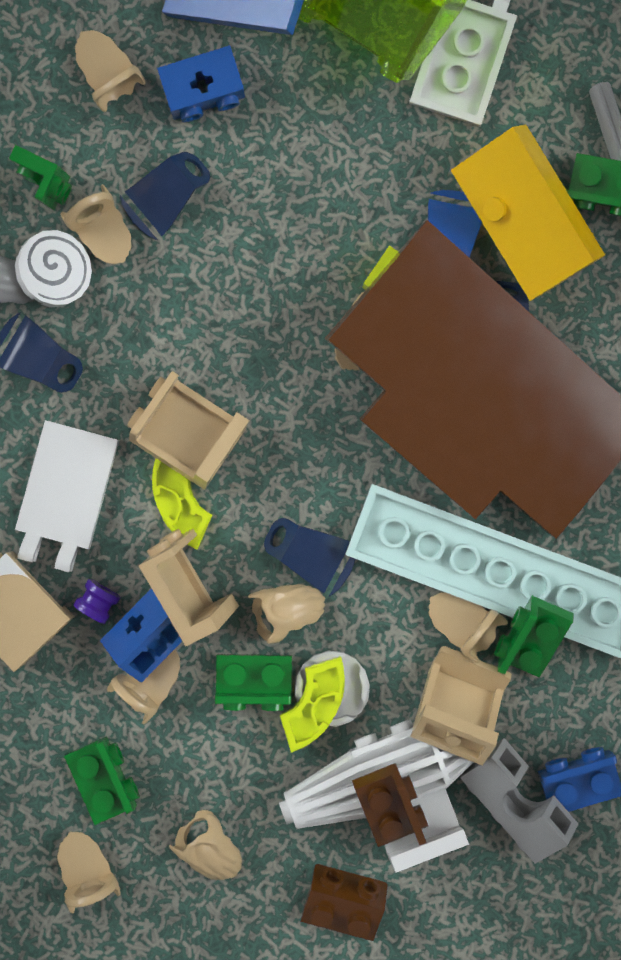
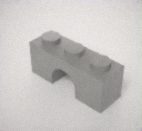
(534, 826)

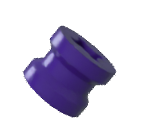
(96, 601)

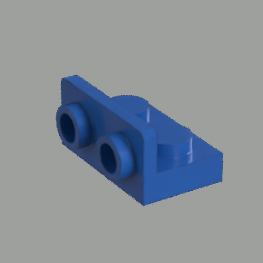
(582, 780)

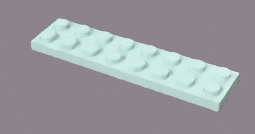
(485, 565)

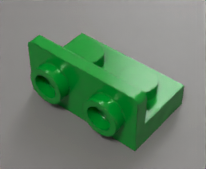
(48, 176)
(596, 183)
(534, 636)
(253, 680)
(102, 780)

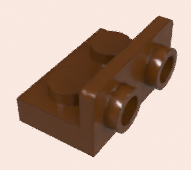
(388, 805)

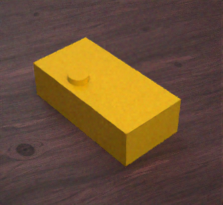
(527, 211)

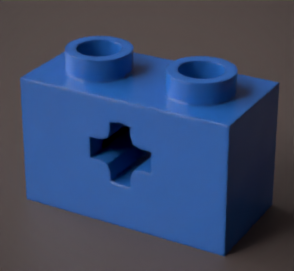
(218, 72)
(142, 638)

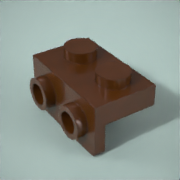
(345, 902)

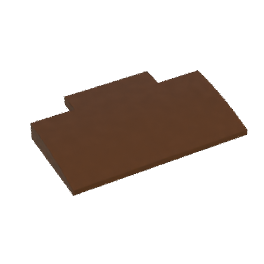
(479, 387)

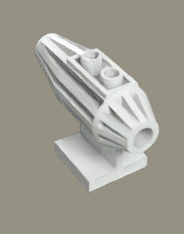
(331, 797)

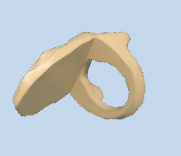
(106, 68)
(100, 227)
(286, 609)
(465, 623)
(149, 694)
(211, 852)
(84, 871)

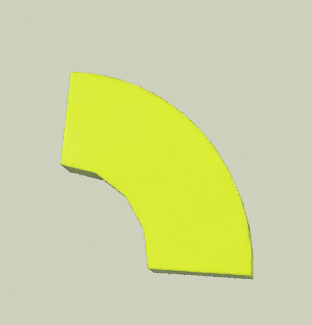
(177, 503)
(317, 705)

